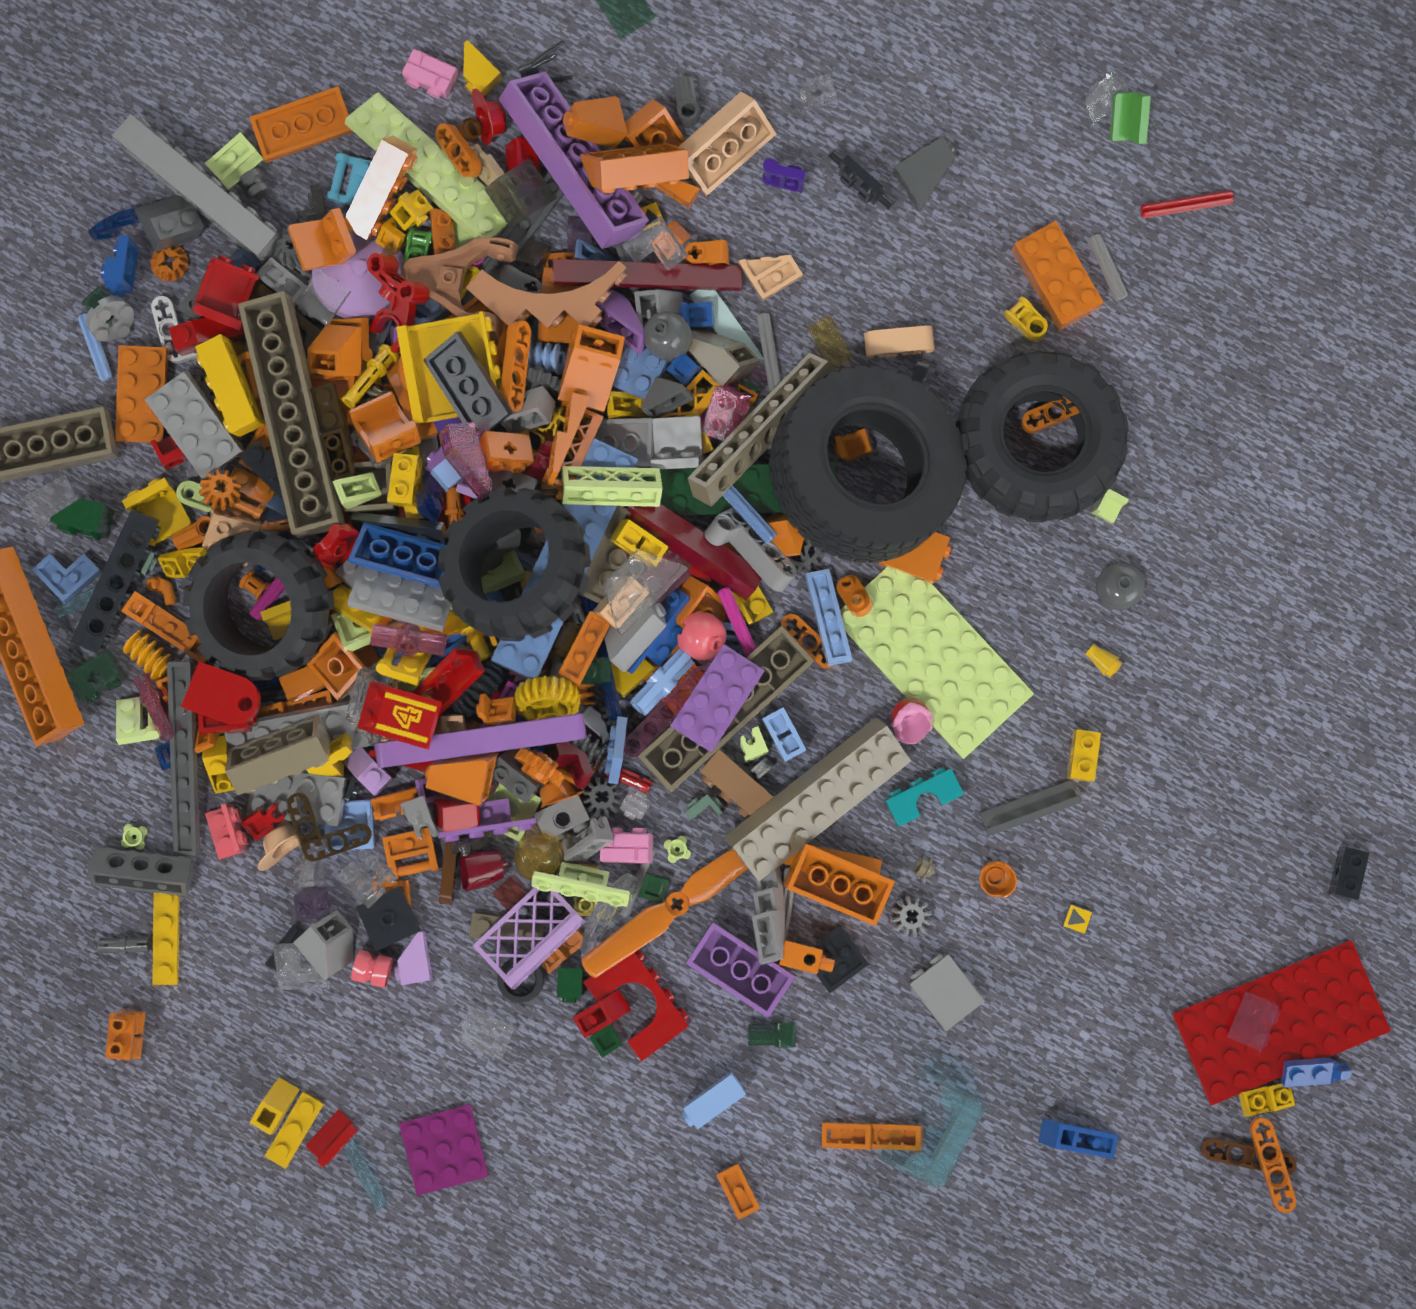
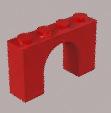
(668, 1019)

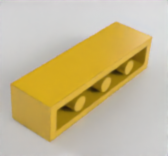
(229, 385)

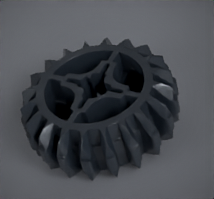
(486, 684)

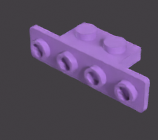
(494, 817)

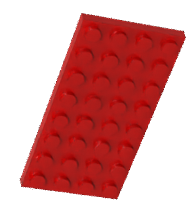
(1322, 1012)

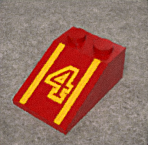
(399, 715)

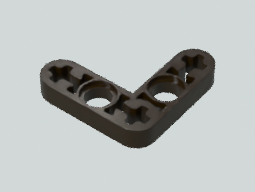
(315, 837)

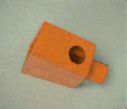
(794, 958)

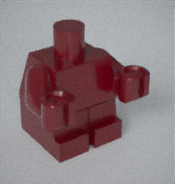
(541, 462)

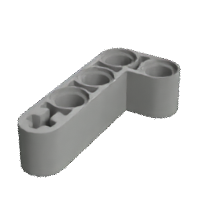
(763, 557)

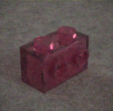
(725, 412)

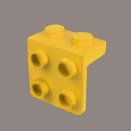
(161, 503)

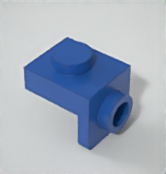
(698, 314)

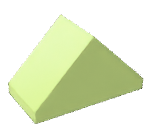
(357, 489)

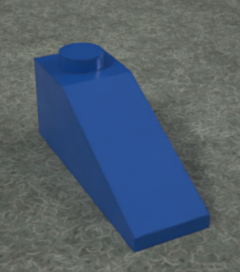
(1077, 1138)

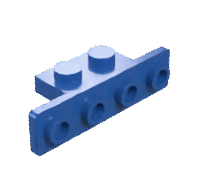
(667, 640)

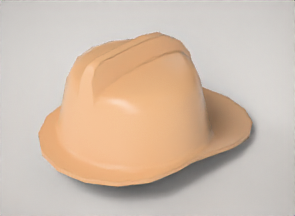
(278, 844)

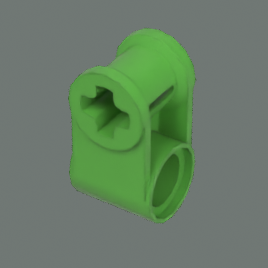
(418, 243)

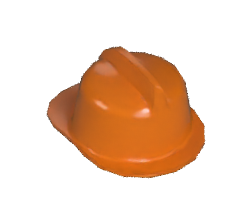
(553, 794)

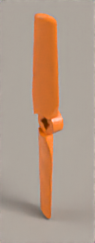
(657, 918)

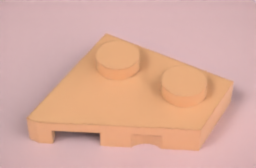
(771, 274)

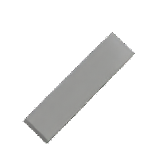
(770, 918)

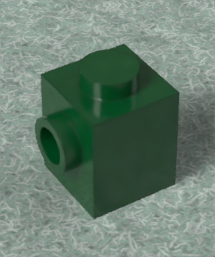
(569, 984)

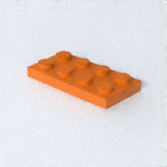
(301, 124)
(139, 375)

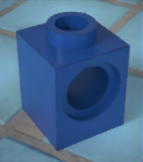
(685, 369)

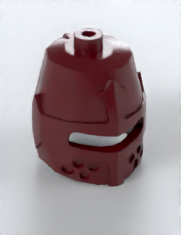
(481, 869)

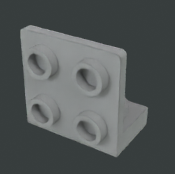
(677, 442)

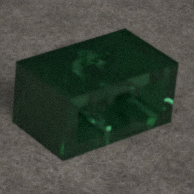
(82, 677)

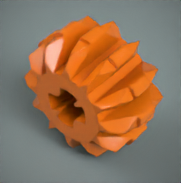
(222, 481)

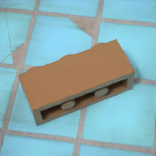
(734, 784)

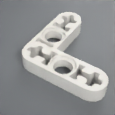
(170, 311)

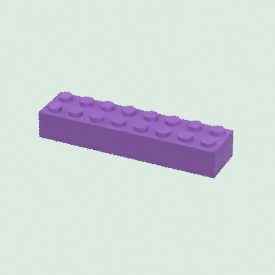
(539, 114)

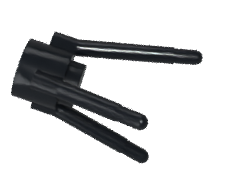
(531, 67)

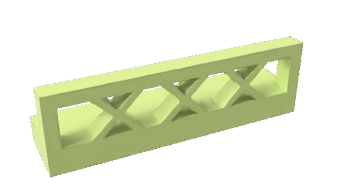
(611, 490)

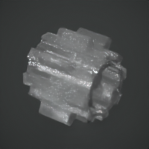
(635, 805)

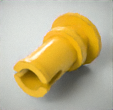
(477, 642)

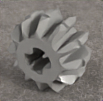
(919, 916)

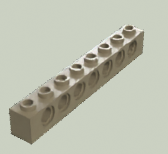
(754, 433)

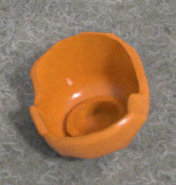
(993, 872)

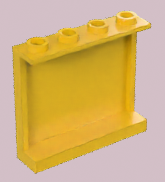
(418, 341)

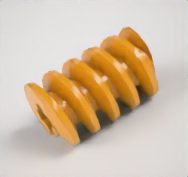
(146, 655)

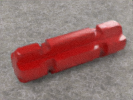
(633, 780)

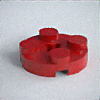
(336, 545)

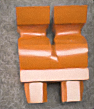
(120, 1037)

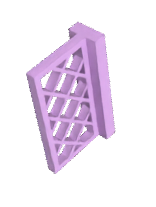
(542, 950)

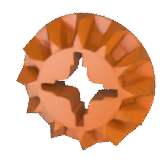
(179, 266)

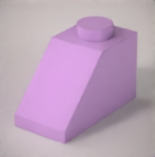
(367, 771)
(414, 962)

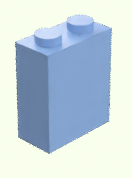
(713, 1100)

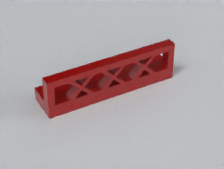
(458, 677)

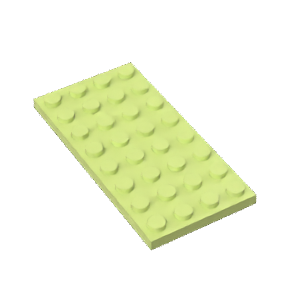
(936, 658)

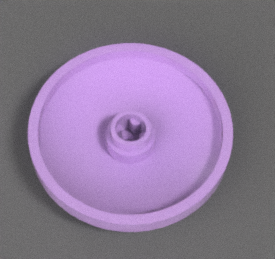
(354, 275)

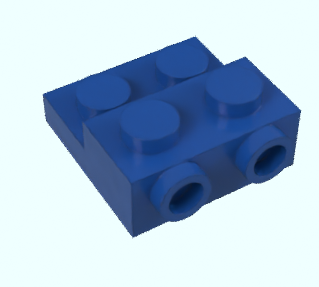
(120, 271)

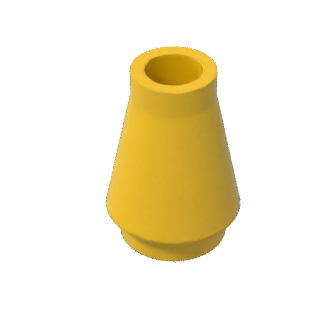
(1105, 661)

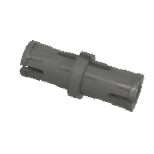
(124, 945)

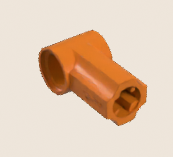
(191, 535)

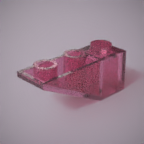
(463, 451)

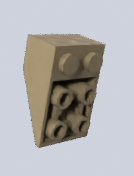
(722, 357)

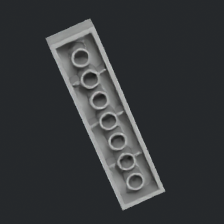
(194, 186)

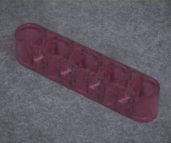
(657, 717)

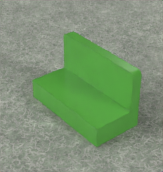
(1130, 117)

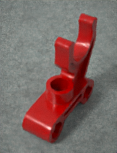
(401, 293)

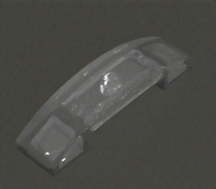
(604, 912)

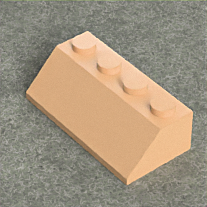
(726, 142)

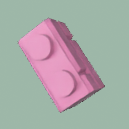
(429, 74)
(629, 847)

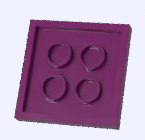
(443, 1149)

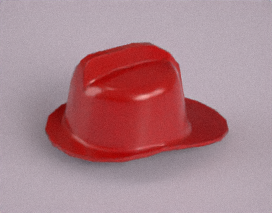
(490, 116)

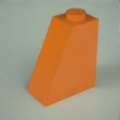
(596, 121)
(463, 776)

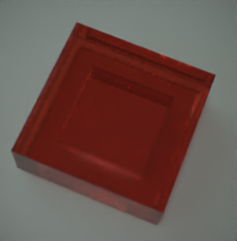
(509, 894)

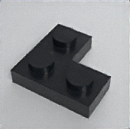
(847, 959)

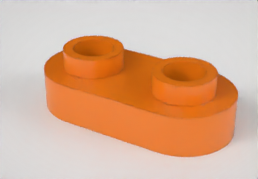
(854, 593)

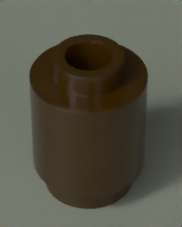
(565, 640)

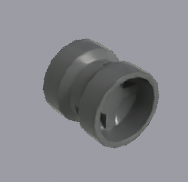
(255, 184)

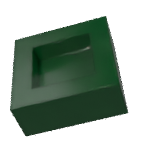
(653, 887)
(606, 1040)

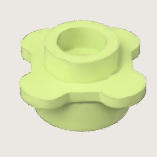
(128, 841)
(683, 852)

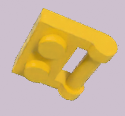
(409, 668)

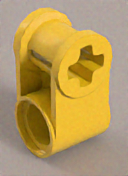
(1023, 316)

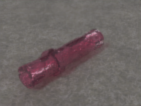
(150, 699)

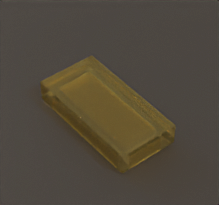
(829, 342)

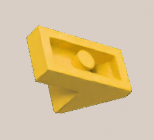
(339, 750)

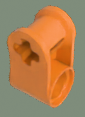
(708, 253)

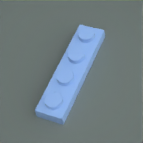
(828, 617)

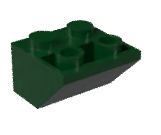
(86, 517)

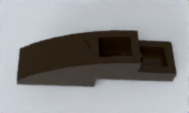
(335, 432)

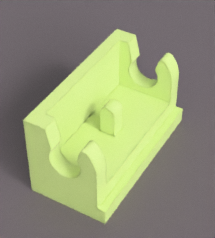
(756, 749)

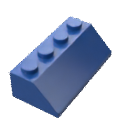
(397, 554)

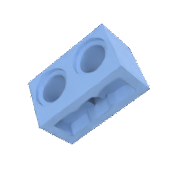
(783, 735)

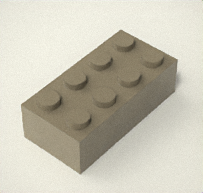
(278, 755)

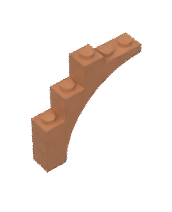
(580, 303)

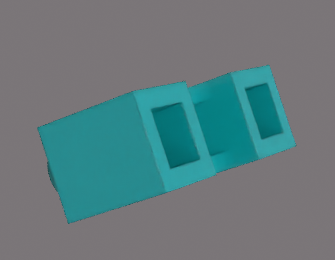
(903, 804)

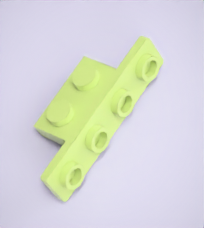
(581, 882)

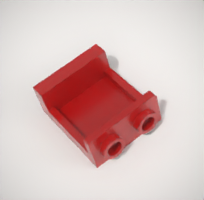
(223, 290)

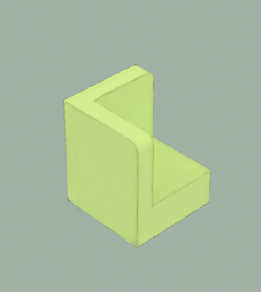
(1109, 506)

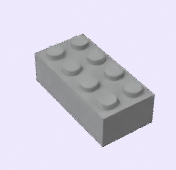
(194, 424)

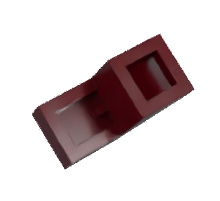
(571, 758)

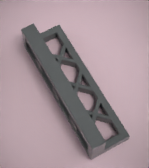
(1029, 808)

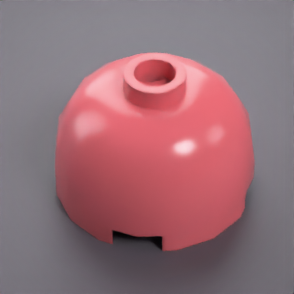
(702, 636)

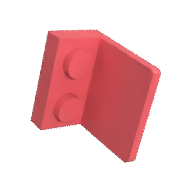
(226, 831)

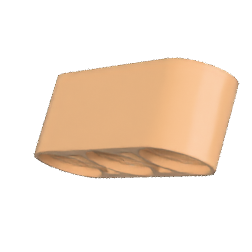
(899, 340)

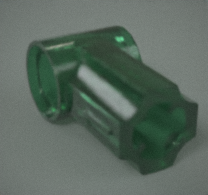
(777, 1034)

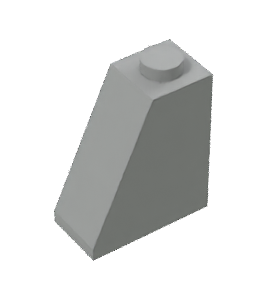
(627, 648)

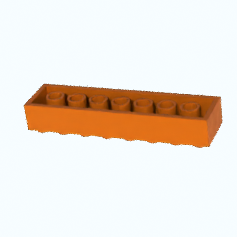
(32, 660)

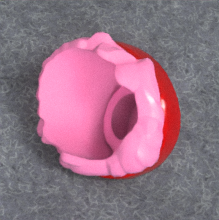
(910, 721)

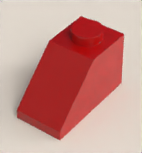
(602, 1013)

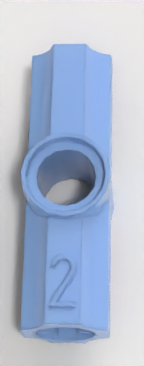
(662, 682)

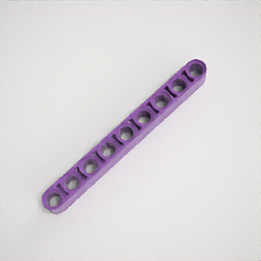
(484, 740)

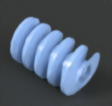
(546, 357)

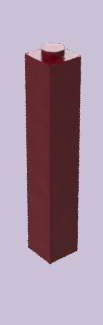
(694, 548)

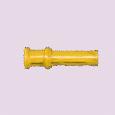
(375, 368)

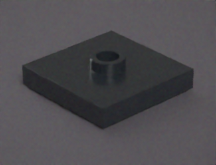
(389, 919)

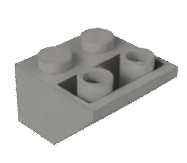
(656, 301)
(327, 944)

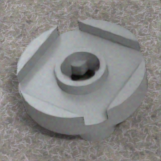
(118, 326)

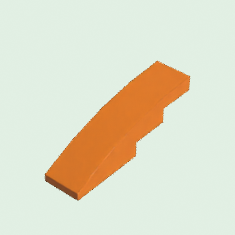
(425, 430)

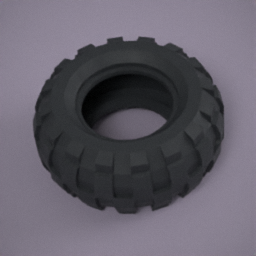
(1042, 378)

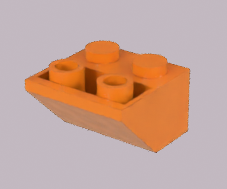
(336, 351)

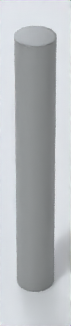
(626, 911)

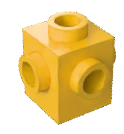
(411, 210)

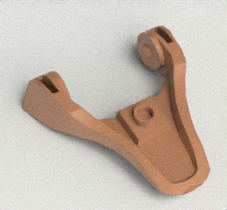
(446, 273)

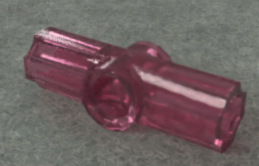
(408, 639)

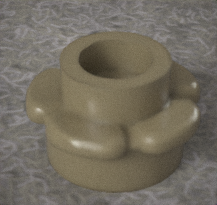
(923, 867)

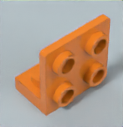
(322, 241)

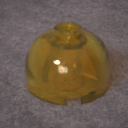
(538, 854)

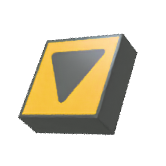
(1077, 919)

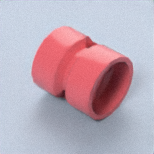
(372, 968)

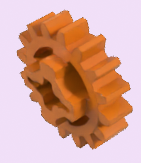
(539, 767)

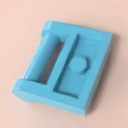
(357, 175)

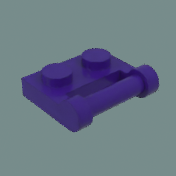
(789, 178)

